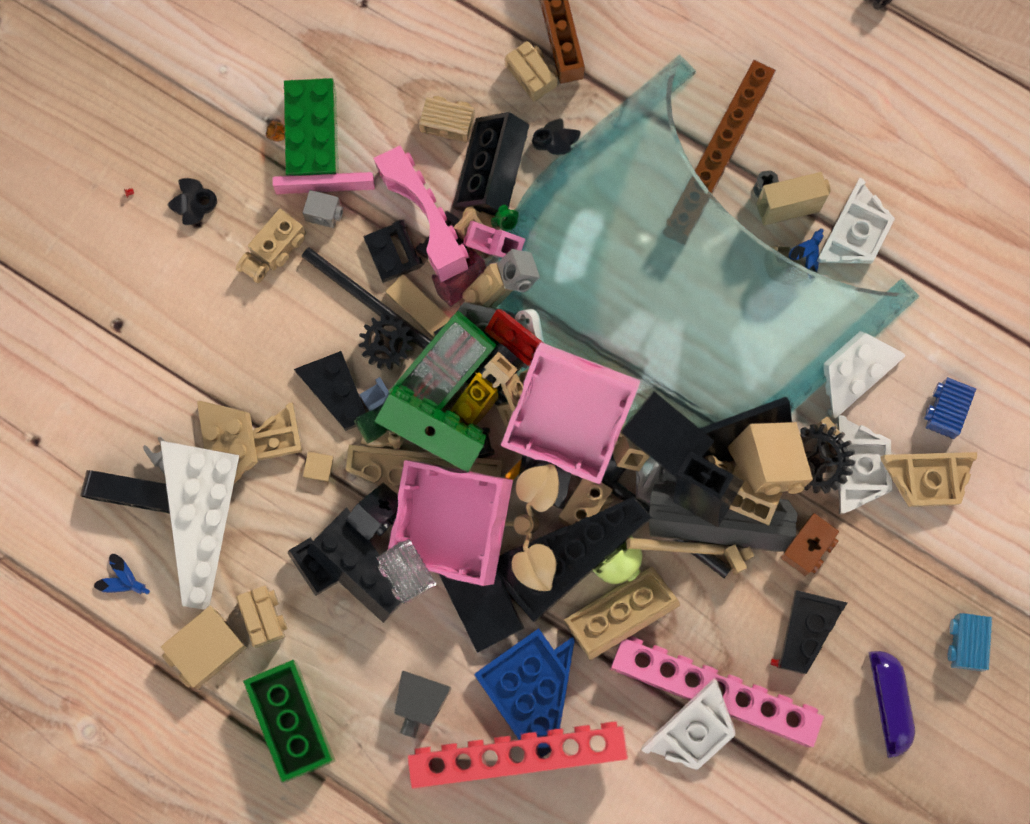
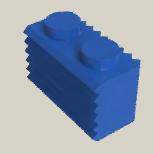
(950, 407)

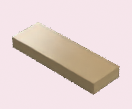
(417, 305)

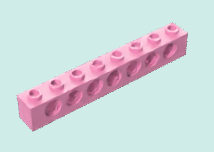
(808, 719)

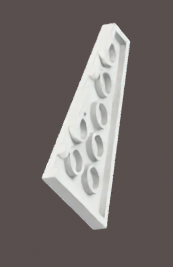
(199, 502)

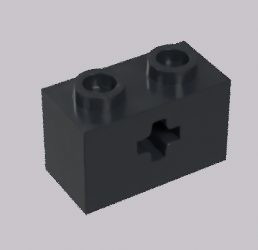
(375, 512)

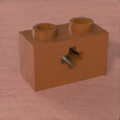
(813, 530)

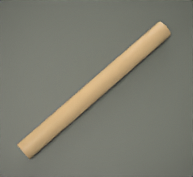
(674, 546)

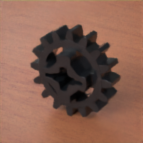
(377, 346)

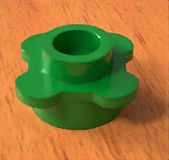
(509, 222)

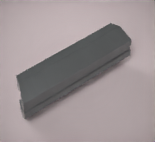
(736, 529)

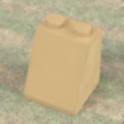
(772, 458)

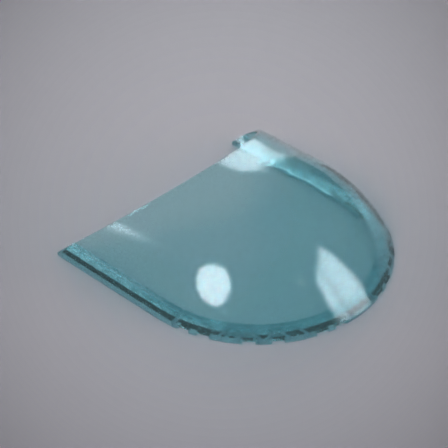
(668, 283)

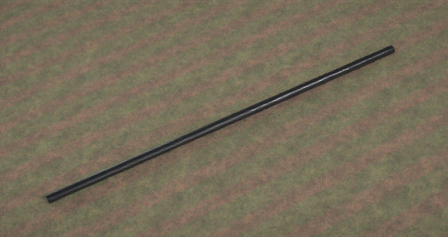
(422, 341)

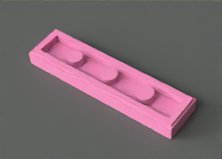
(323, 183)

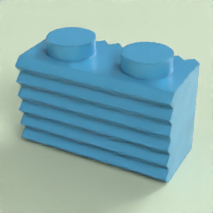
(970, 642)

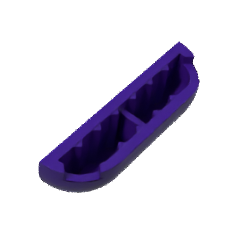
(893, 702)

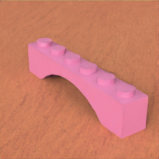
(400, 177)

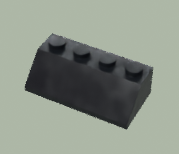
(491, 163)

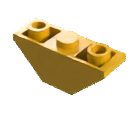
(475, 400)

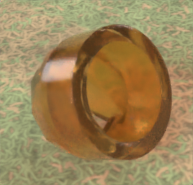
(275, 131)

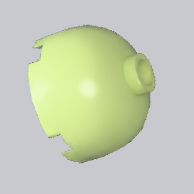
(620, 565)

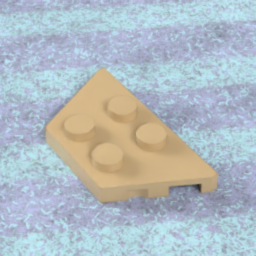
(228, 432)
(931, 477)

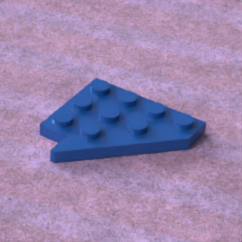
(530, 685)

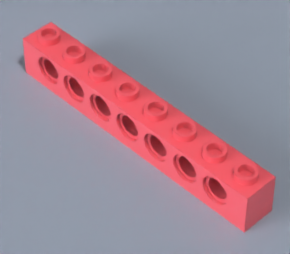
(424, 775)

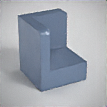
(375, 396)

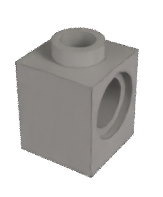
(322, 209)
(518, 270)

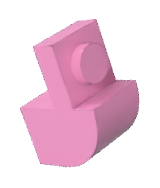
(491, 241)

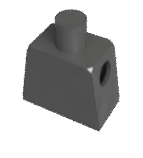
(419, 701)

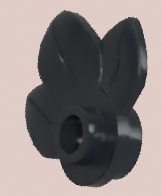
(555, 138)
(190, 201)

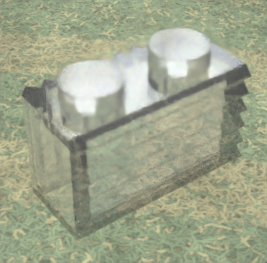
(405, 571)

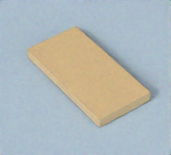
(621, 613)

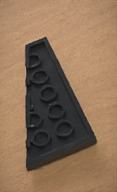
(577, 553)

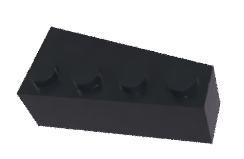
(355, 565)

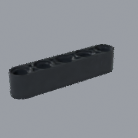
(125, 491)

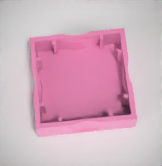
(570, 412)
(452, 519)

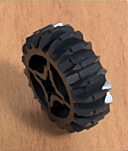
(822, 448)

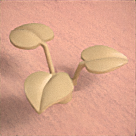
(537, 564)

